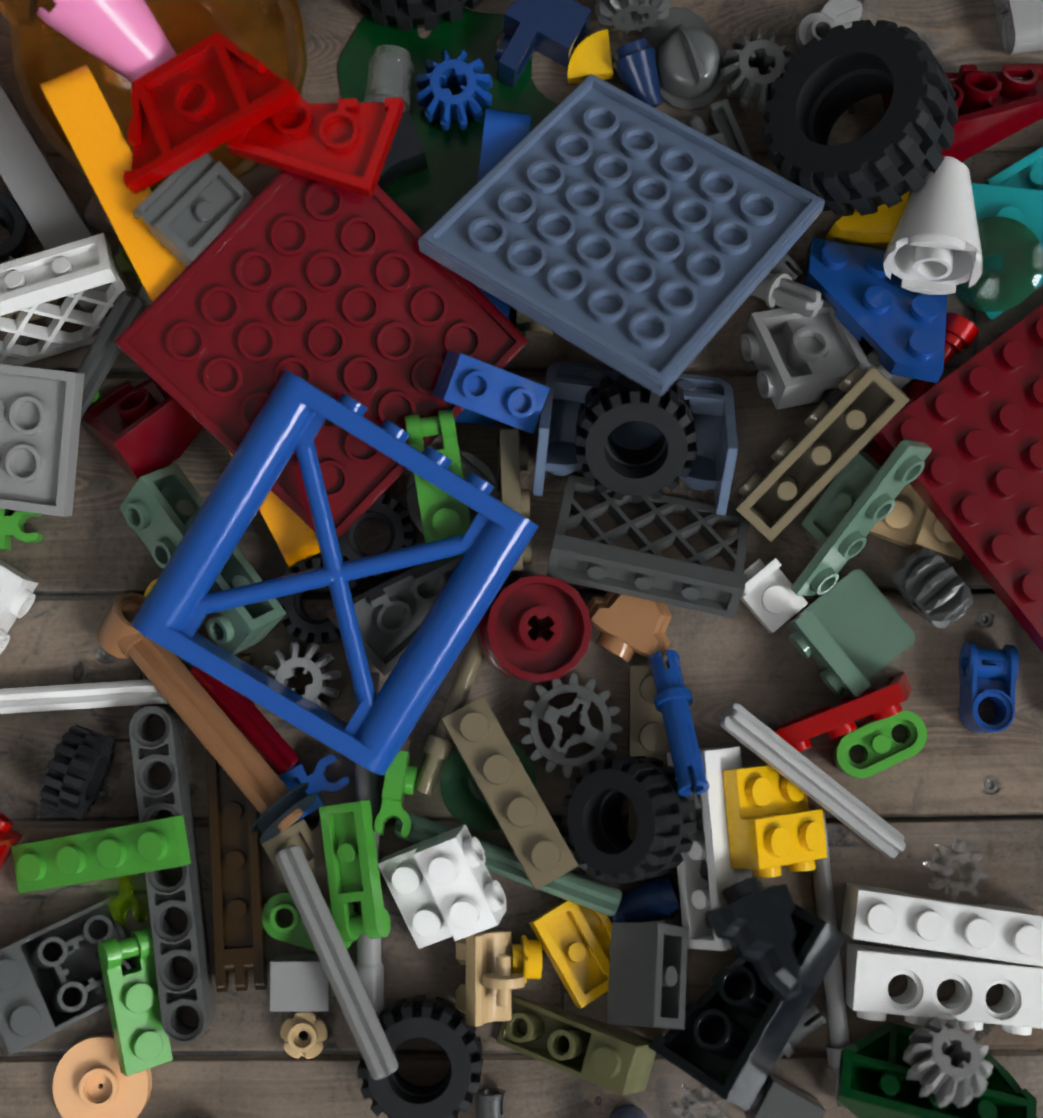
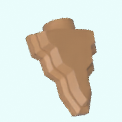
(630, 624)

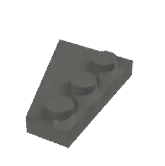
(396, 609)

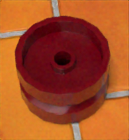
(560, 635)

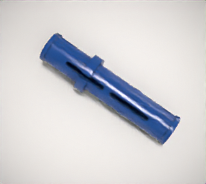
(674, 702)

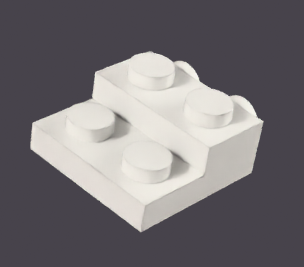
(444, 887)

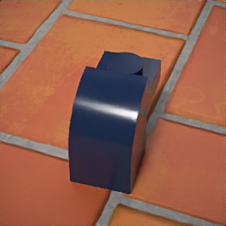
(539, 26)

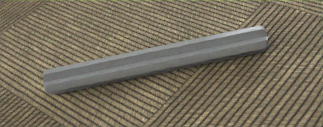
(812, 780)
(336, 962)

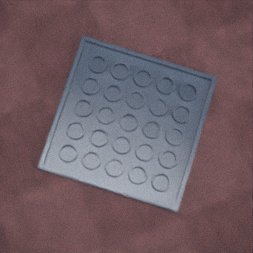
(623, 231)

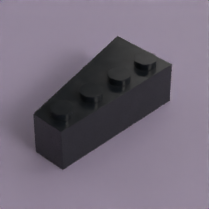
(741, 1025)

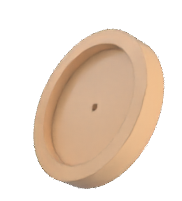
(79, 1078)

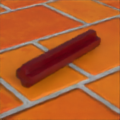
(249, 722)

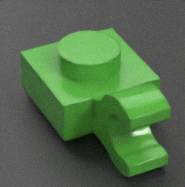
(398, 781)

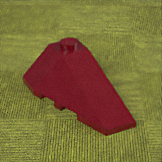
(991, 105)
(141, 427)

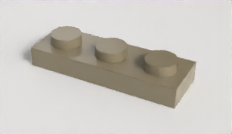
(512, 461)

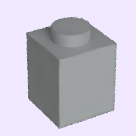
(299, 984)

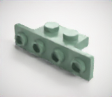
(852, 507)

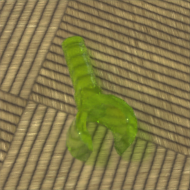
(126, 901)

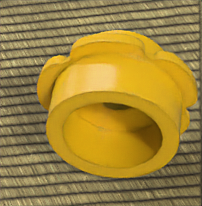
(527, 958)

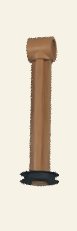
(213, 728)

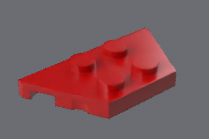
(197, 106)

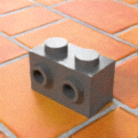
(647, 975)

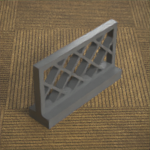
(645, 571)

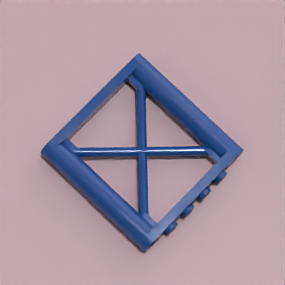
(182, 601)

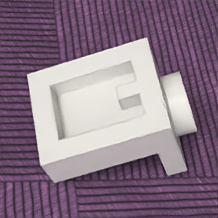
(770, 595)

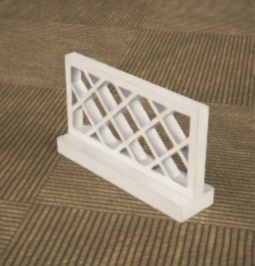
(51, 275)

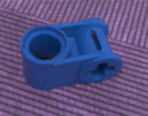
(987, 682)

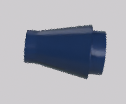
(638, 71)
(649, 901)

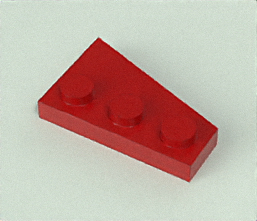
(326, 141)
(841, 718)

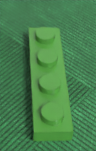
(101, 854)

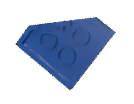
(896, 322)

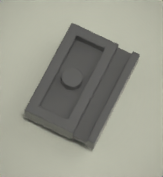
(193, 207)

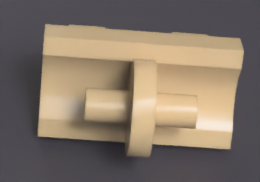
(489, 977)

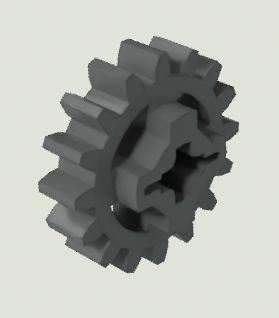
(590, 735)

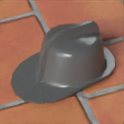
(686, 59)

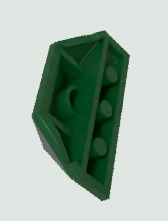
(876, 1086)

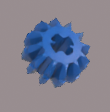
(458, 73)

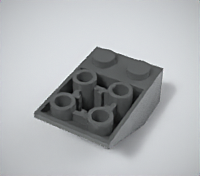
(54, 977)

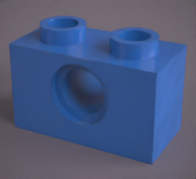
(490, 391)

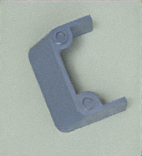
(712, 412)

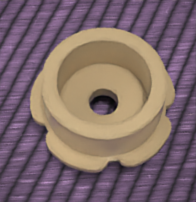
(307, 1022)

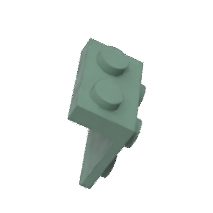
(850, 634)

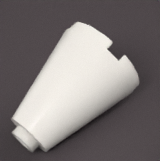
(937, 234)

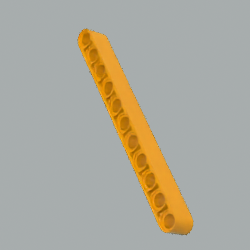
(104, 159)

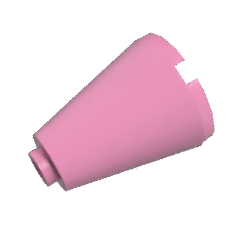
(114, 32)

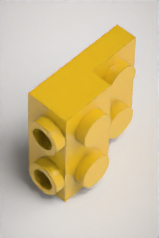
(771, 823)

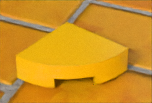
(591, 57)

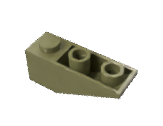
(579, 1046)

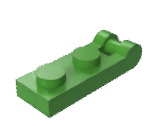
(440, 512)
(353, 870)
(134, 1002)

